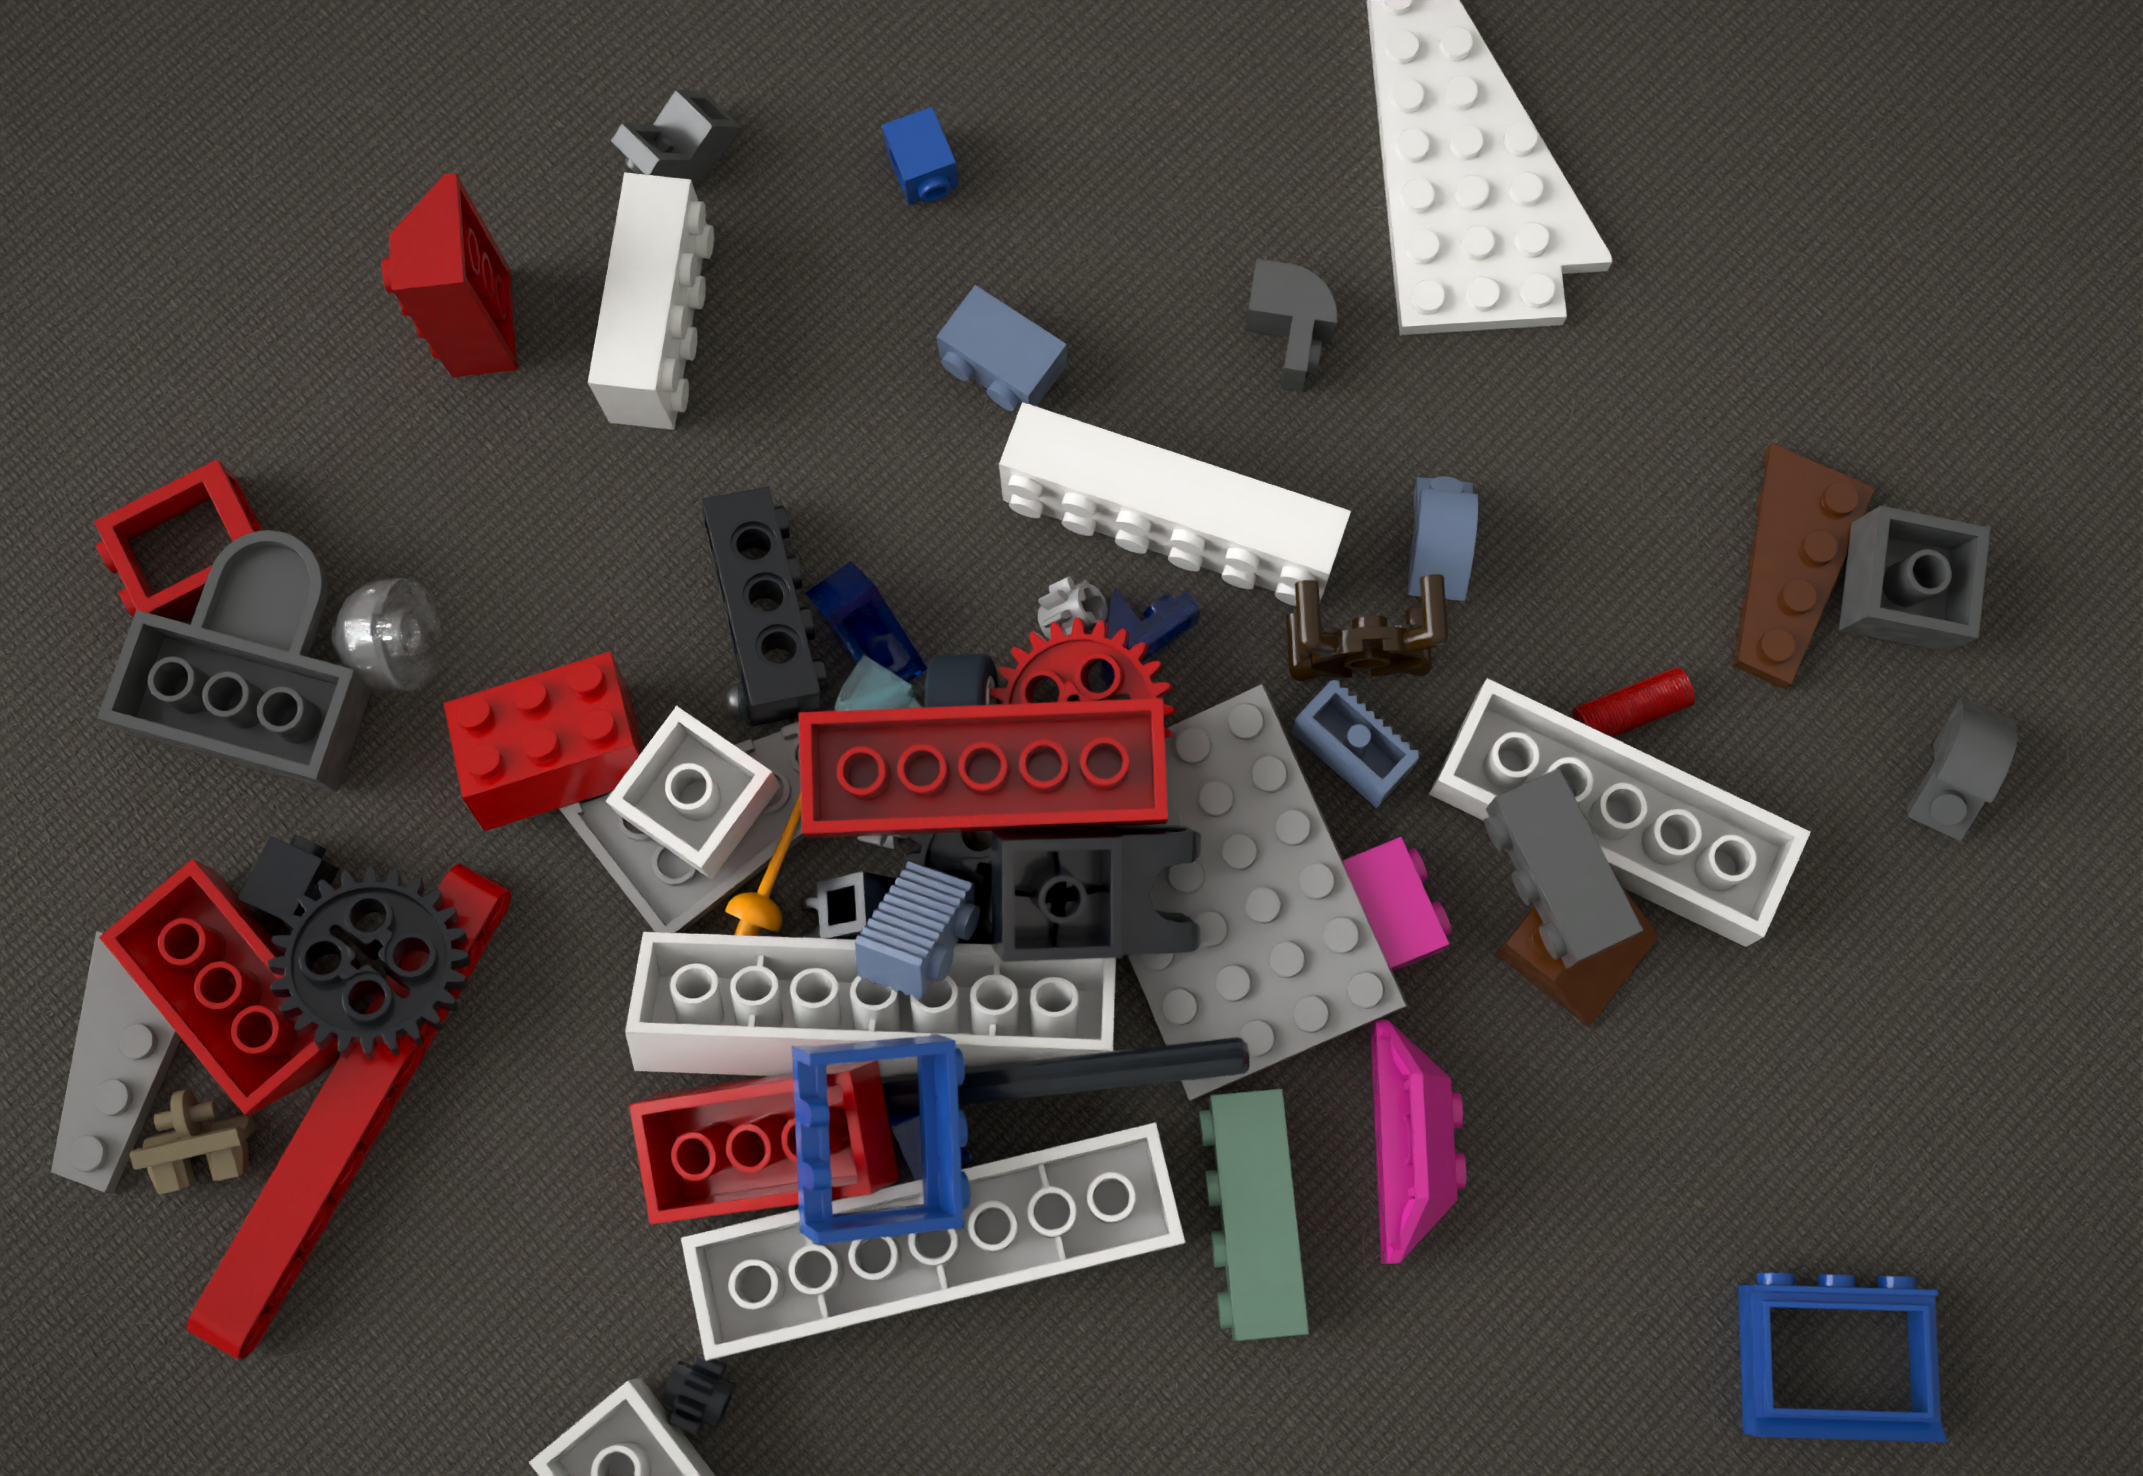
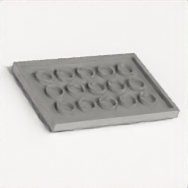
(1279, 920)

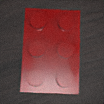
(543, 740)

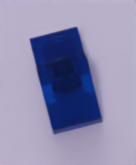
(1163, 623)

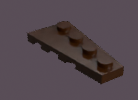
(1794, 560)

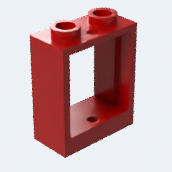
(120, 526)

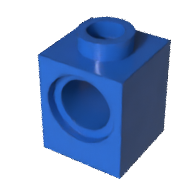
(920, 156)

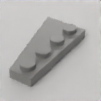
(113, 1075)

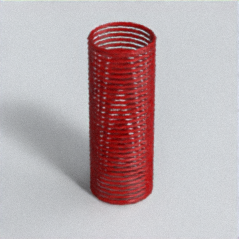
(1638, 705)

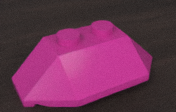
(1412, 1141)

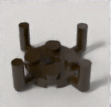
(1370, 642)

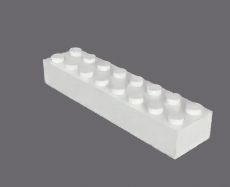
(750, 998)
(1023, 1224)

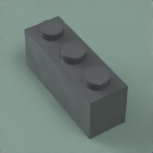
(1561, 869)

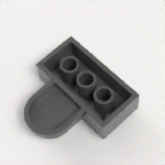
(242, 671)

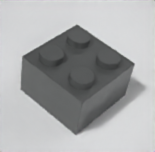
(1914, 579)

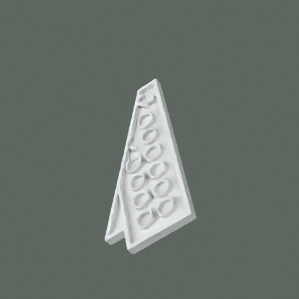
(1469, 184)

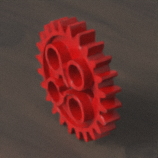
(1069, 660)

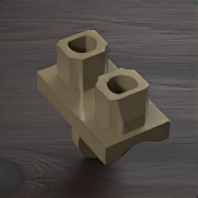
(169, 1152)

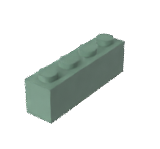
(1256, 1215)

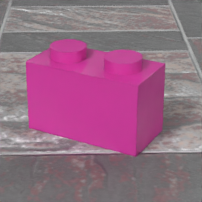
(1397, 903)

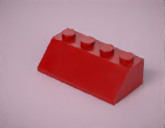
(453, 282)
(209, 976)

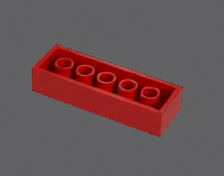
(983, 768)

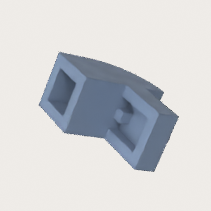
(1443, 534)

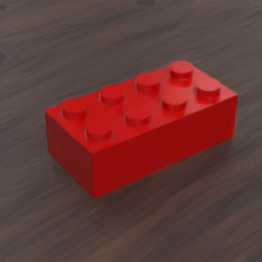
(736, 1144)

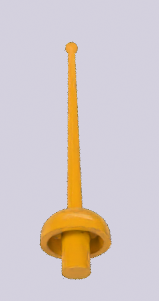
(757, 909)

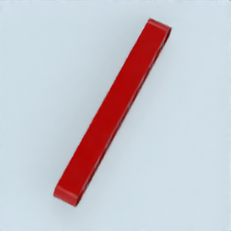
(330, 1149)

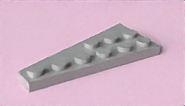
(662, 884)

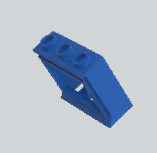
(942, 1134)
(1839, 1292)

